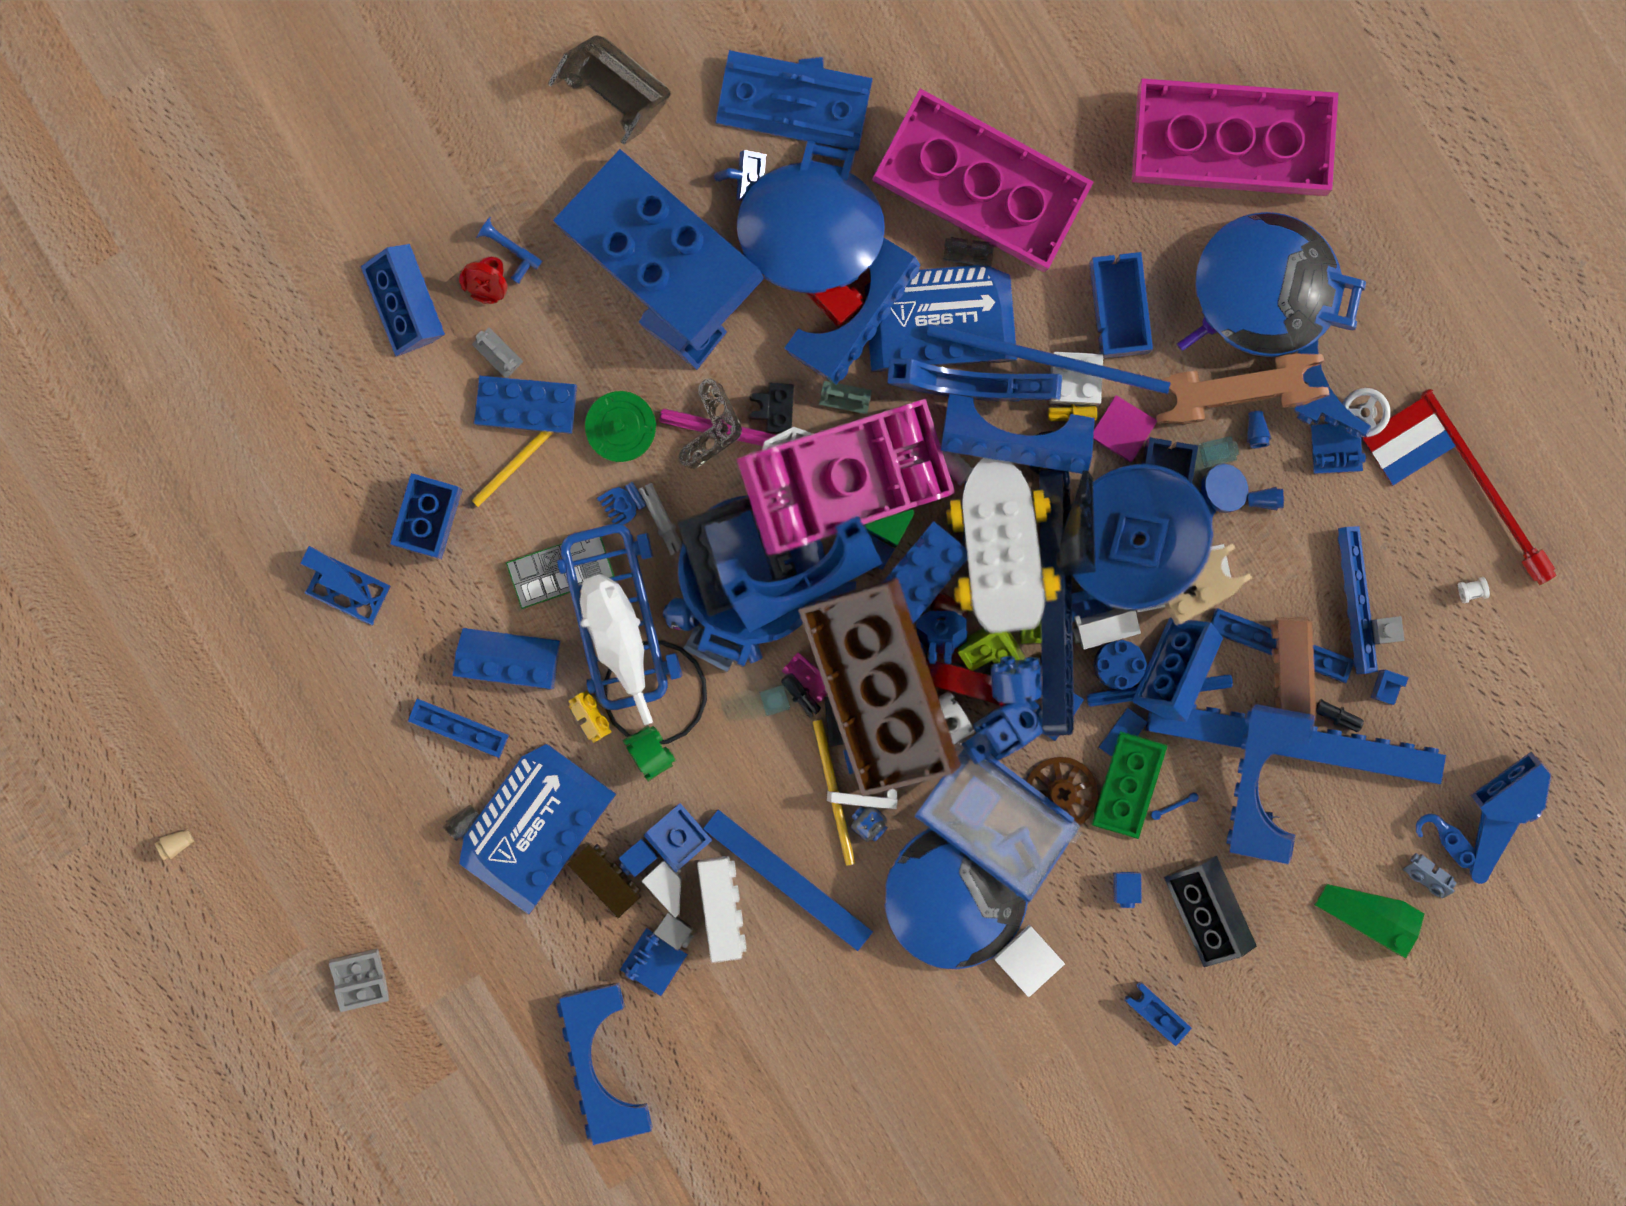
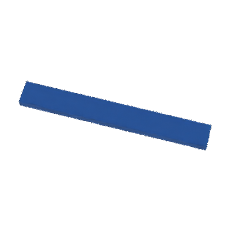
(788, 880)

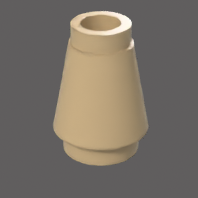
(173, 844)

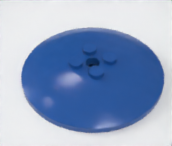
(1176, 530)

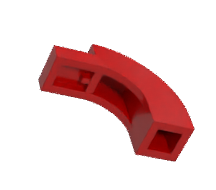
(962, 681)

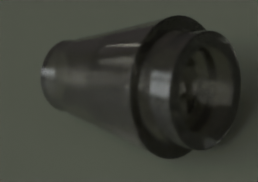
(460, 823)

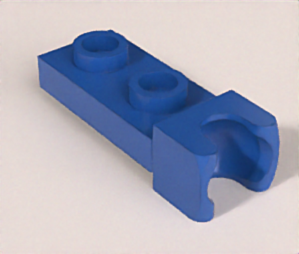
(1159, 1015)

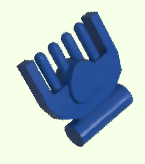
(625, 502)

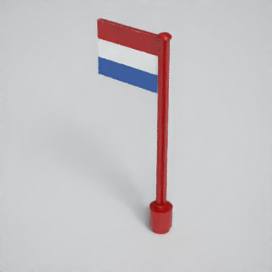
(1426, 433)

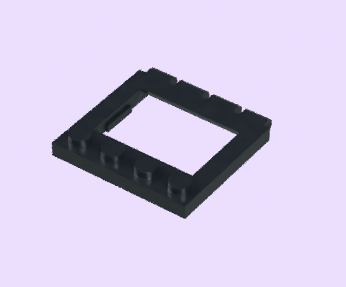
(703, 560)

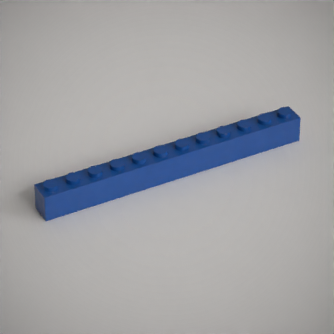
(1323, 748)

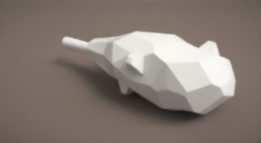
(615, 635)

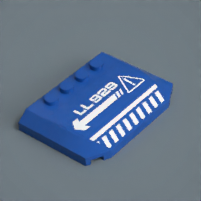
(956, 298)
(533, 825)

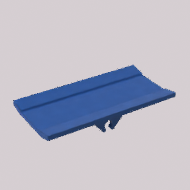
(793, 100)

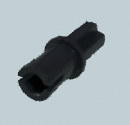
(800, 694)
(1339, 715)

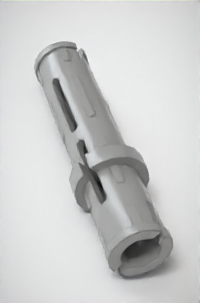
(665, 527)

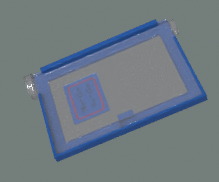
(999, 822)

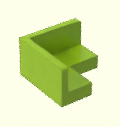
(987, 647)

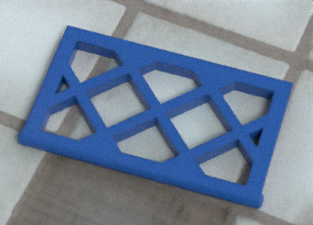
(352, 610)

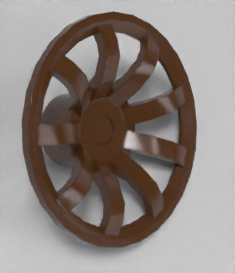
(1062, 791)

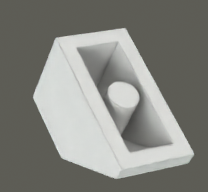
(665, 886)

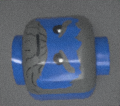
(869, 823)

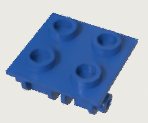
(1335, 450)
(653, 962)

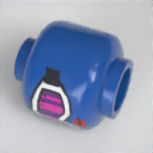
(679, 615)

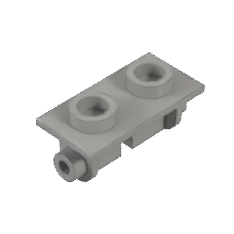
(497, 352)

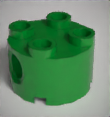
(648, 752)

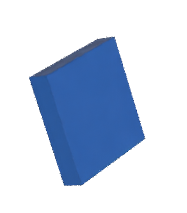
(677, 837)

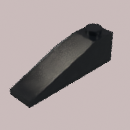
(1078, 539)

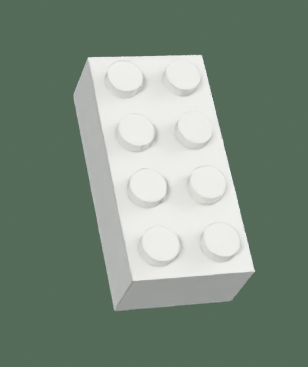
(720, 908)

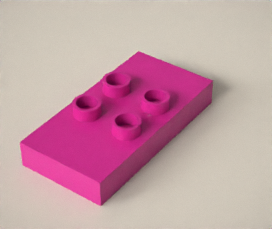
(1235, 137)
(982, 181)

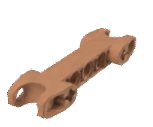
(1282, 382)

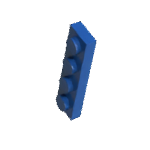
(458, 728)

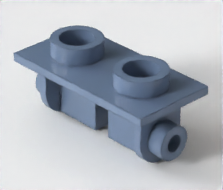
(1438, 883)

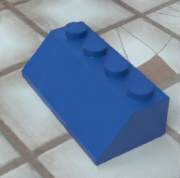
(402, 299)
(507, 658)
(1178, 669)

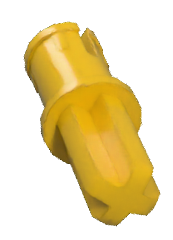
(1063, 413)

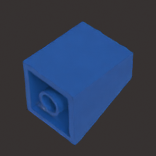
(676, 343)

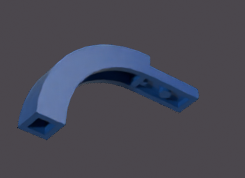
(980, 386)

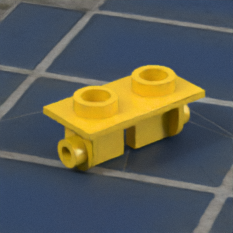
(585, 706)

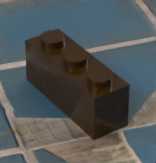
(605, 879)

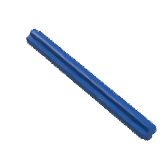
(1127, 695)

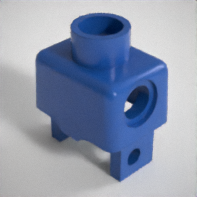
(1015, 721)

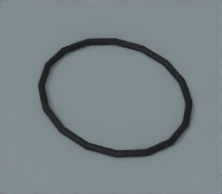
(702, 706)

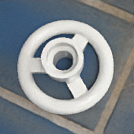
(1375, 395)

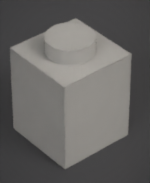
(1388, 630)
(674, 931)

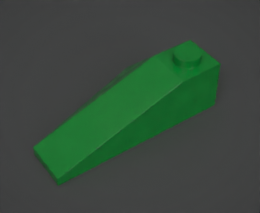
(1380, 918)

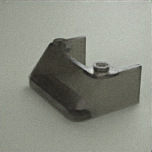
(615, 79)

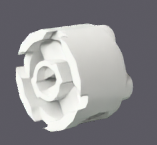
(958, 723)

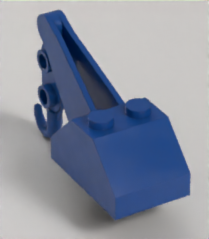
(1505, 802)

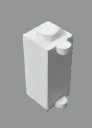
(1105, 627)

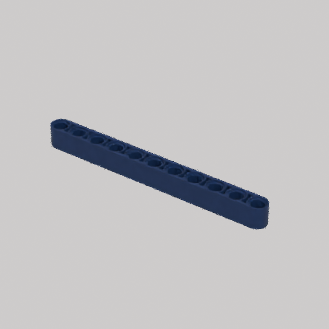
(1056, 614)

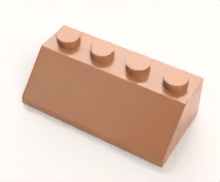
(1294, 664)

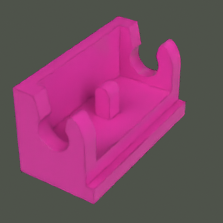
(807, 676)

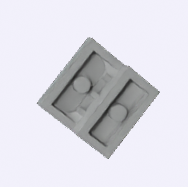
(359, 980)

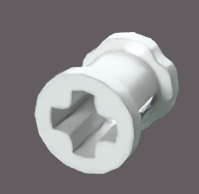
(1473, 590)

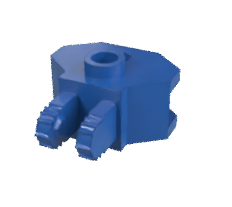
(941, 635)

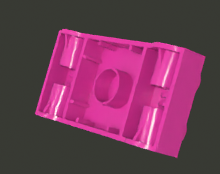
(845, 472)

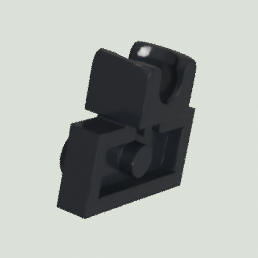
(774, 407)

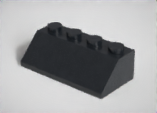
(1210, 912)

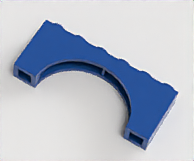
(835, 351)
(970, 434)
(766, 601)
(1252, 829)
(606, 1115)

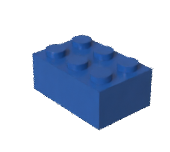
(426, 516)

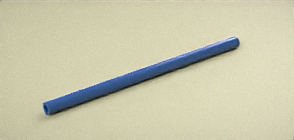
(1049, 359)

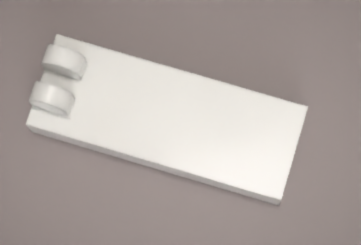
(888, 801)

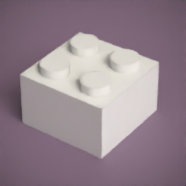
(1079, 387)

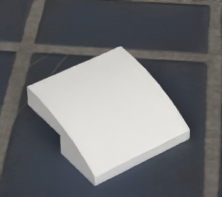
(1029, 960)

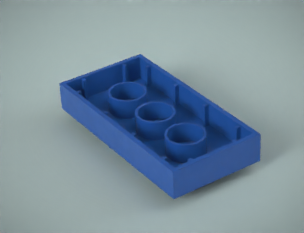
(659, 249)

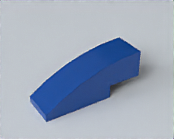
(334, 575)

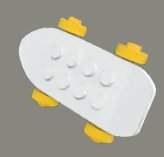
(1002, 548)

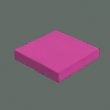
(1123, 428)

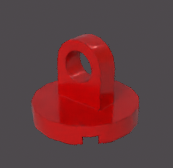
(484, 281)

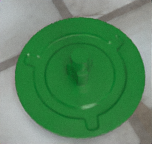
(620, 426)

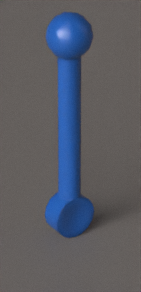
(1156, 815)

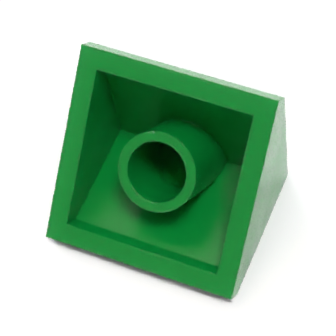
(890, 528)

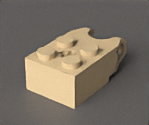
(1208, 589)

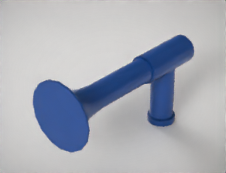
(527, 258)

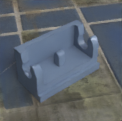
(717, 660)

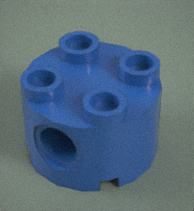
(1119, 664)
(1016, 679)

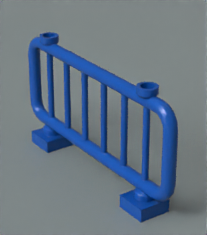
(633, 549)

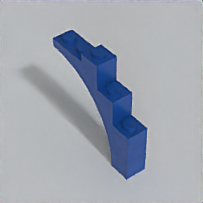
(1330, 406)

